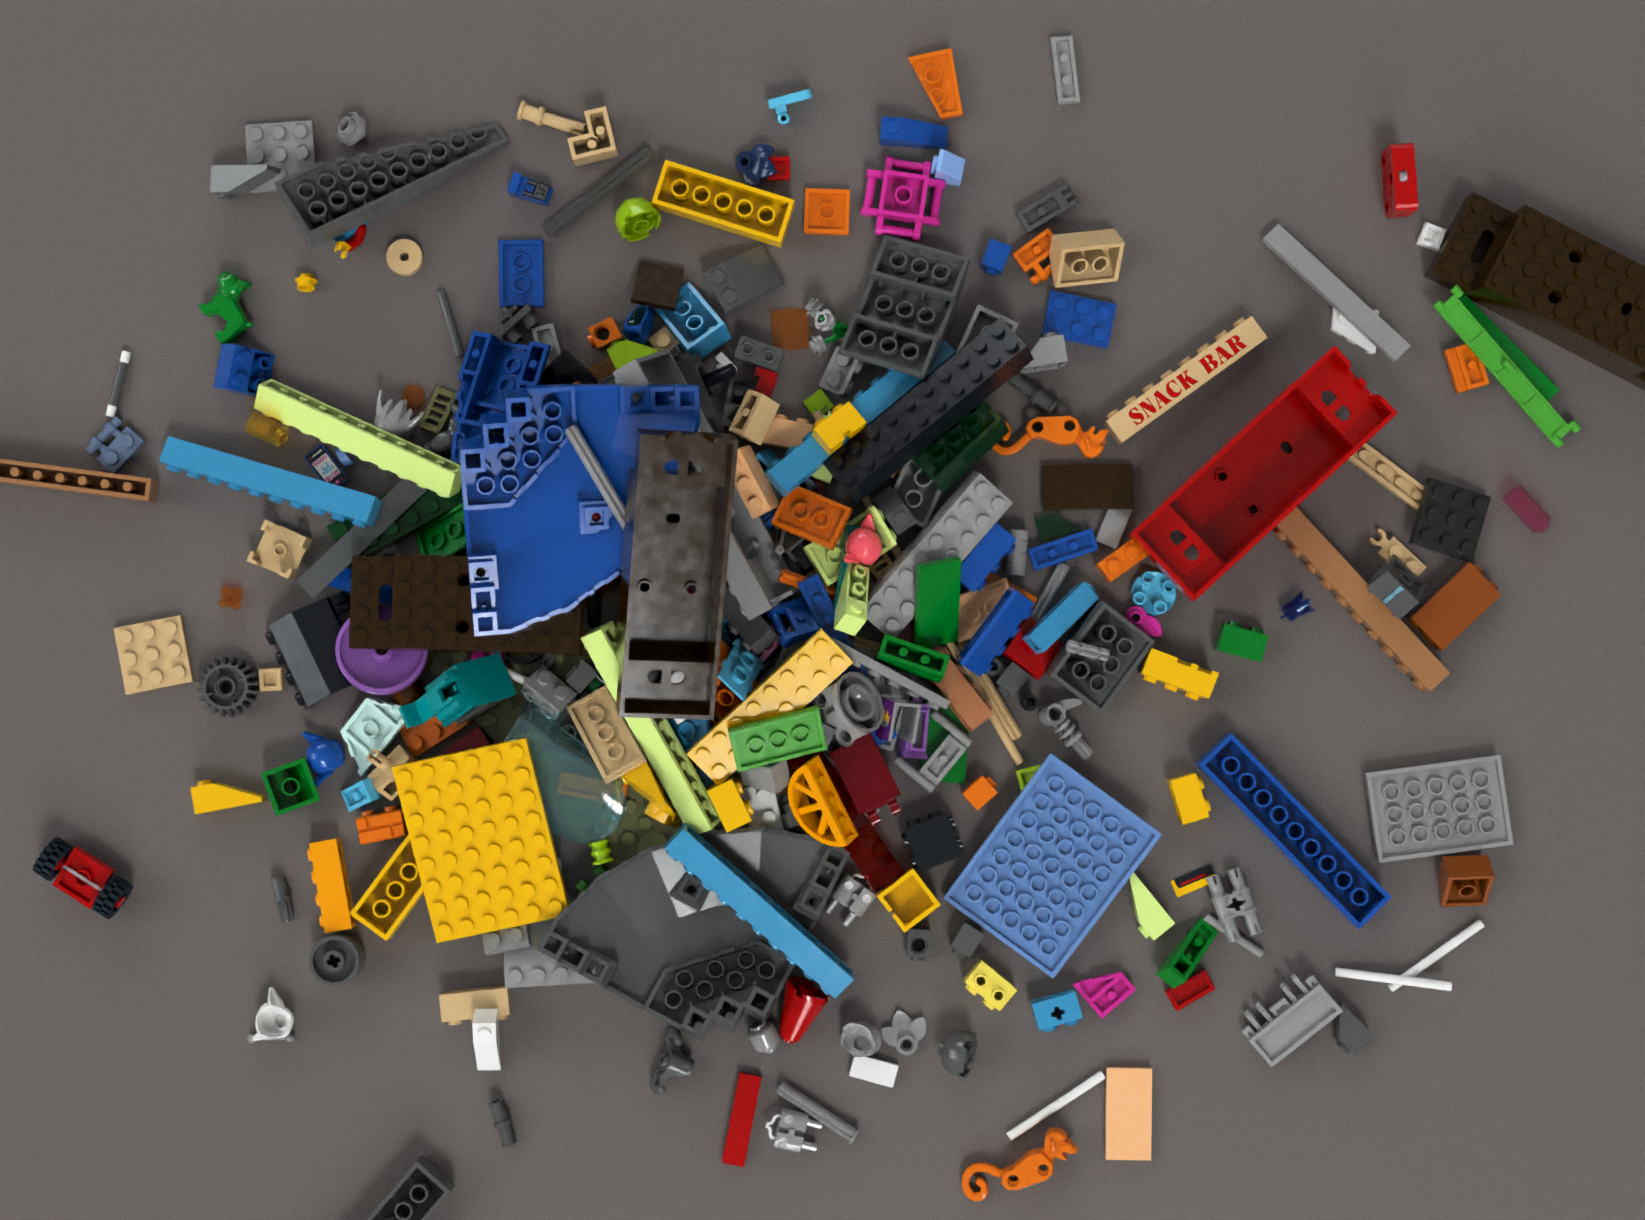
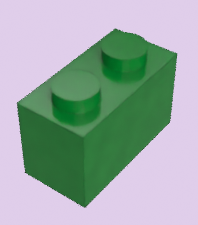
(1241, 642)

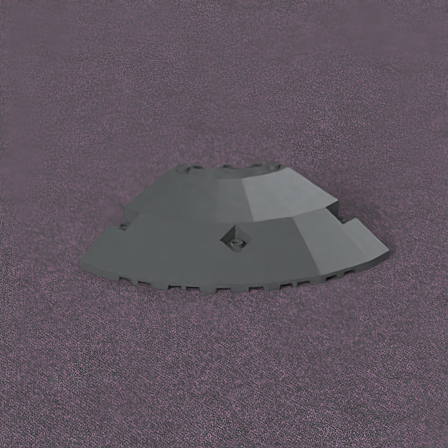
(689, 952)

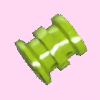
(600, 852)

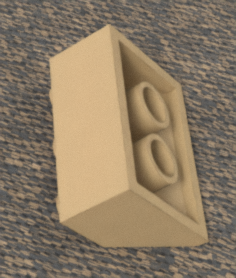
(1086, 257)

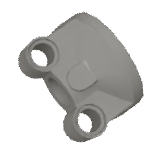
(851, 707)

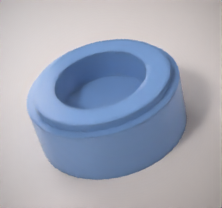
(345, 458)

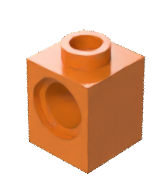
(609, 325)
(980, 791)

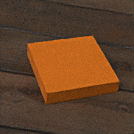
(826, 212)

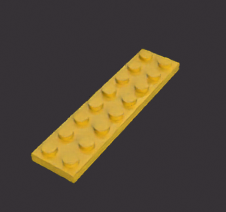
(783, 691)

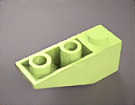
(852, 599)

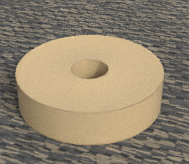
(412, 264)

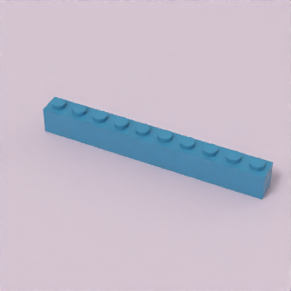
(872, 403)
(271, 482)
(759, 910)

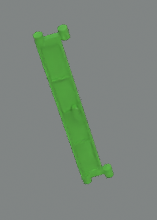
(1504, 369)

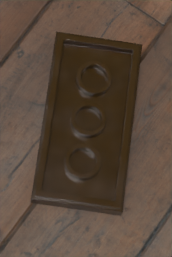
(1087, 487)

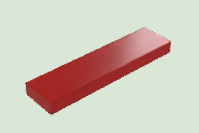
(741, 1119)

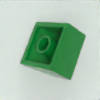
(290, 786)

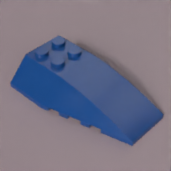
(485, 372)

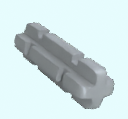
(1087, 650)

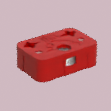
(1399, 180)

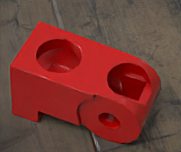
(766, 381)

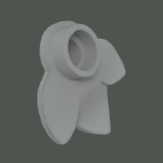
(904, 1029)

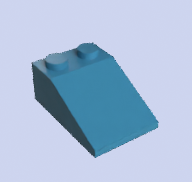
(695, 323)

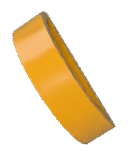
(835, 824)

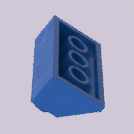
(995, 631)

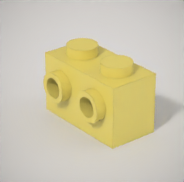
(989, 984)

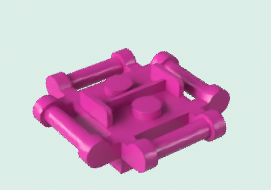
(903, 197)

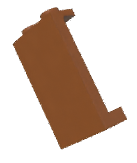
(1454, 606)

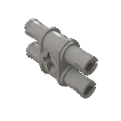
(1228, 915)

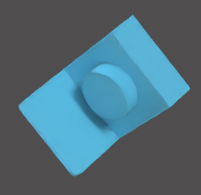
(360, 794)

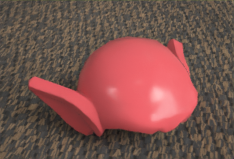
(863, 544)

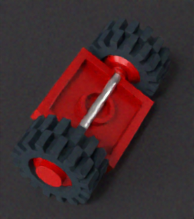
(83, 877)

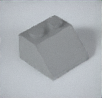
(1047, 354)

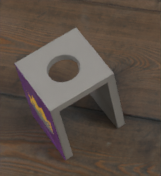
(909, 719)

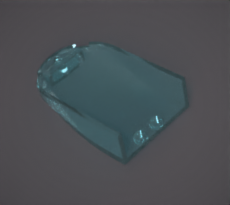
(571, 786)

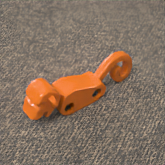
(1055, 433)
(1025, 1168)

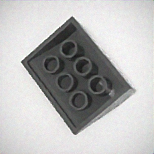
(1097, 680)

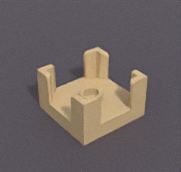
(280, 550)

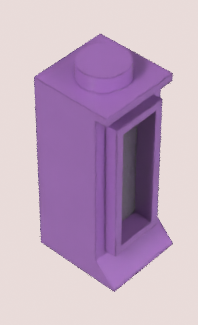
(918, 749)

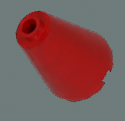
(800, 1008)

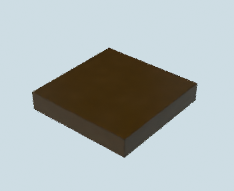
(657, 286)

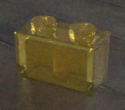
(266, 429)

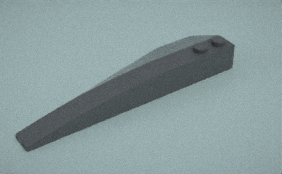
(355, 190)

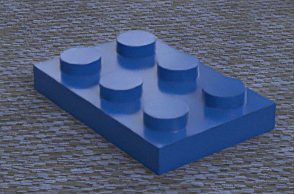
(1079, 319)

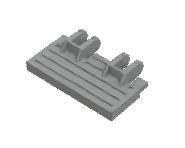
(1292, 1022)

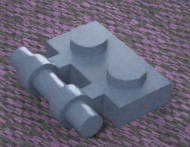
(120, 450)

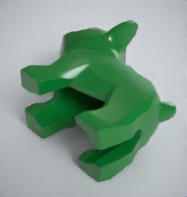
(228, 306)

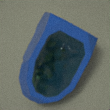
(639, 324)

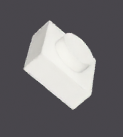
(722, 360)

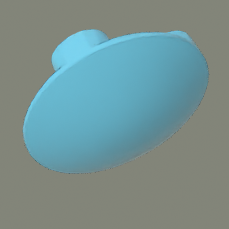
(1153, 592)

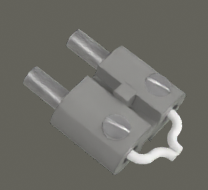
(852, 895)
(790, 1130)

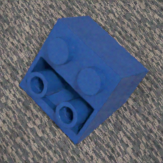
(242, 369)

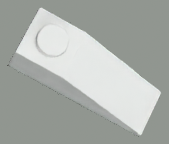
(486, 1039)

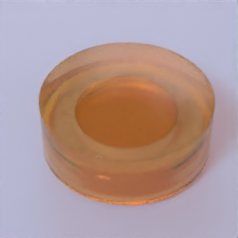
(414, 396)

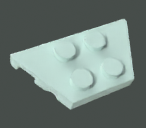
(371, 728)

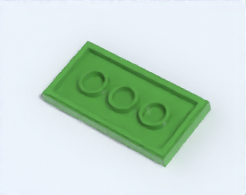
(777, 738)

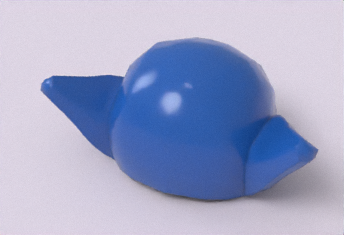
(323, 755)

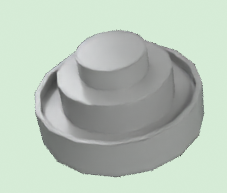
(351, 129)

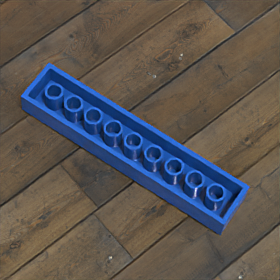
(1293, 830)

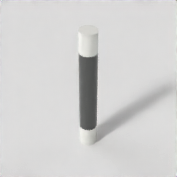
(118, 383)

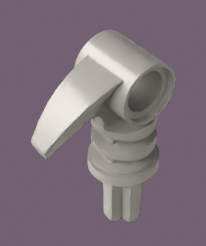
(1062, 725)

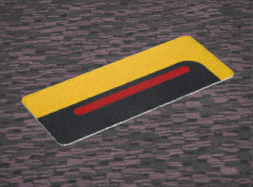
(1192, 881)

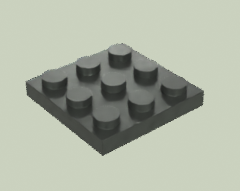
(1449, 519)

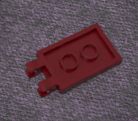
(867, 777)

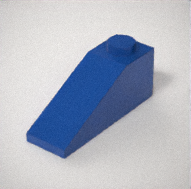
(912, 133)

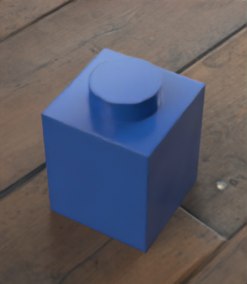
(995, 258)

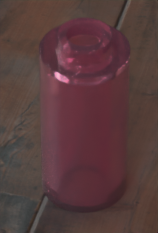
(1527, 509)

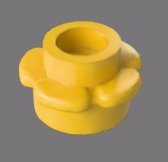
(306, 282)

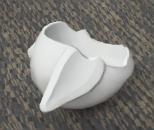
(273, 1019)

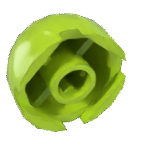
(636, 218)

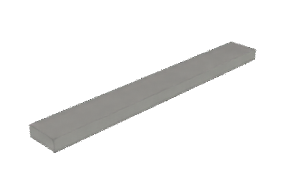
(1336, 293)

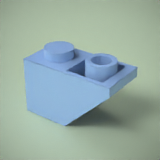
(948, 167)

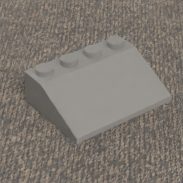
(531, 968)

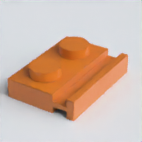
(1465, 369)

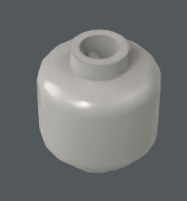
(764, 1036)

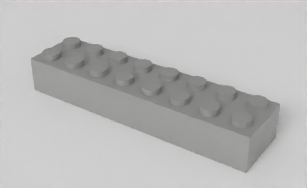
(948, 534)

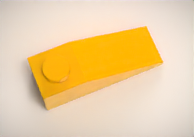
(219, 796)

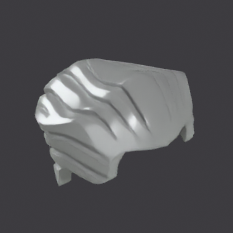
(861, 1038)

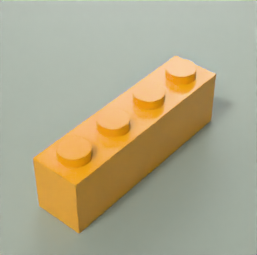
(332, 885)

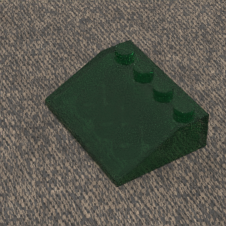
(960, 446)

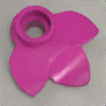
(1147, 623)

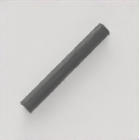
(451, 327)

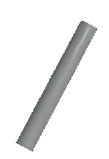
(1253, 948)

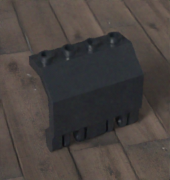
(307, 648)

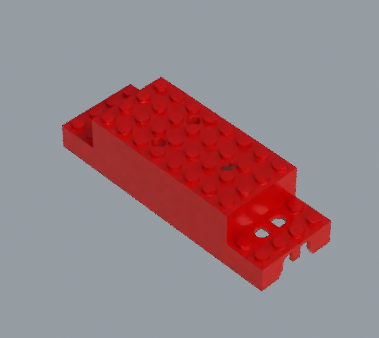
(1259, 473)

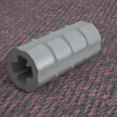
(1016, 559)

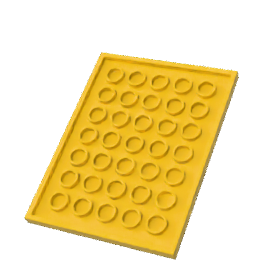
(481, 839)

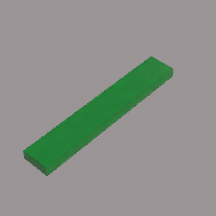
(1528, 368)

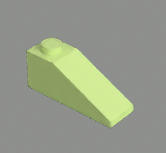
(1147, 910)

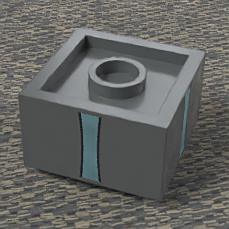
(1396, 586)

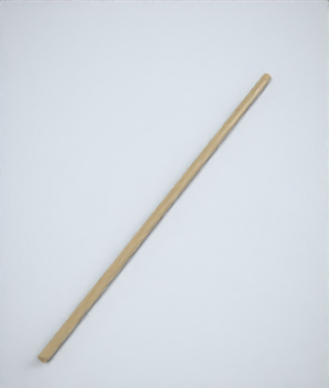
(953, 648)

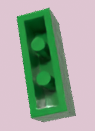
(912, 658)

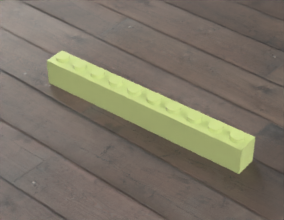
(358, 438)
(656, 741)

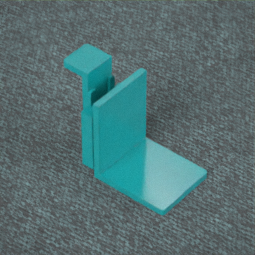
(460, 690)

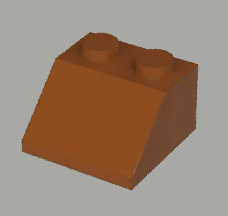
(1465, 880)

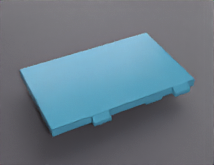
(740, 669)

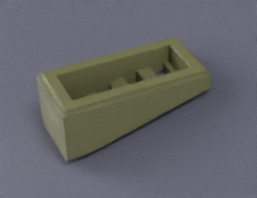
(431, 407)

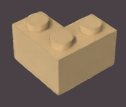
(598, 143)

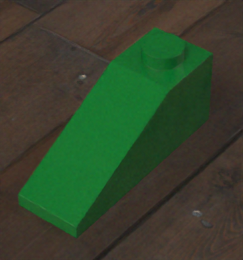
(1187, 954)

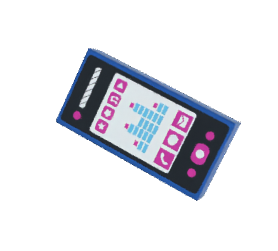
(326, 466)

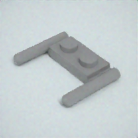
(942, 758)

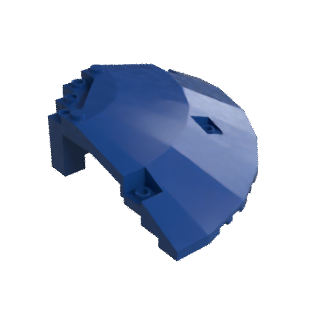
(535, 501)

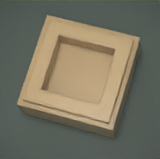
(271, 679)

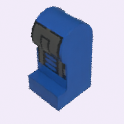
(529, 190)

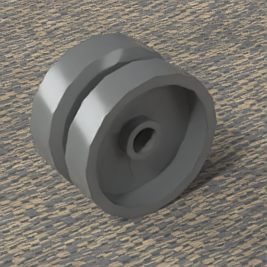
(324, 962)

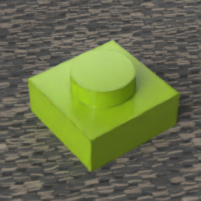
(818, 401)

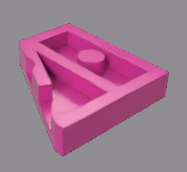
(1105, 991)

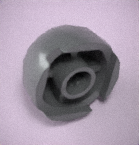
(958, 1052)

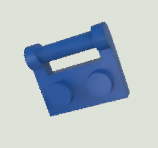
(799, 618)

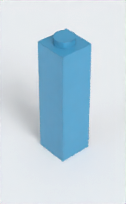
(1061, 617)

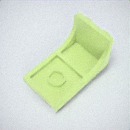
(828, 562)

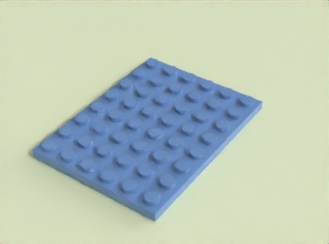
(1052, 865)

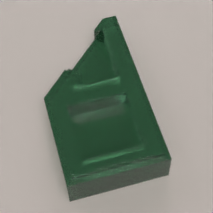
(1054, 526)

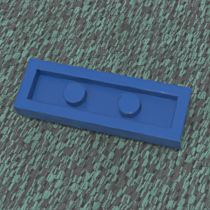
(1062, 549)

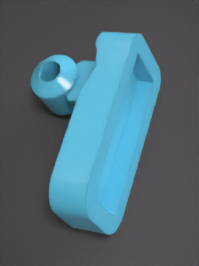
(780, 103)

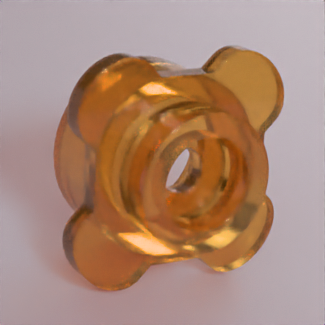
(236, 600)

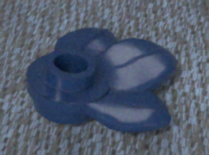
(758, 166)

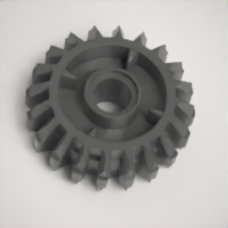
(214, 683)

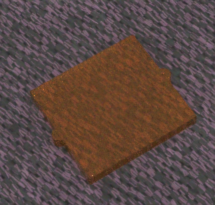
(790, 329)

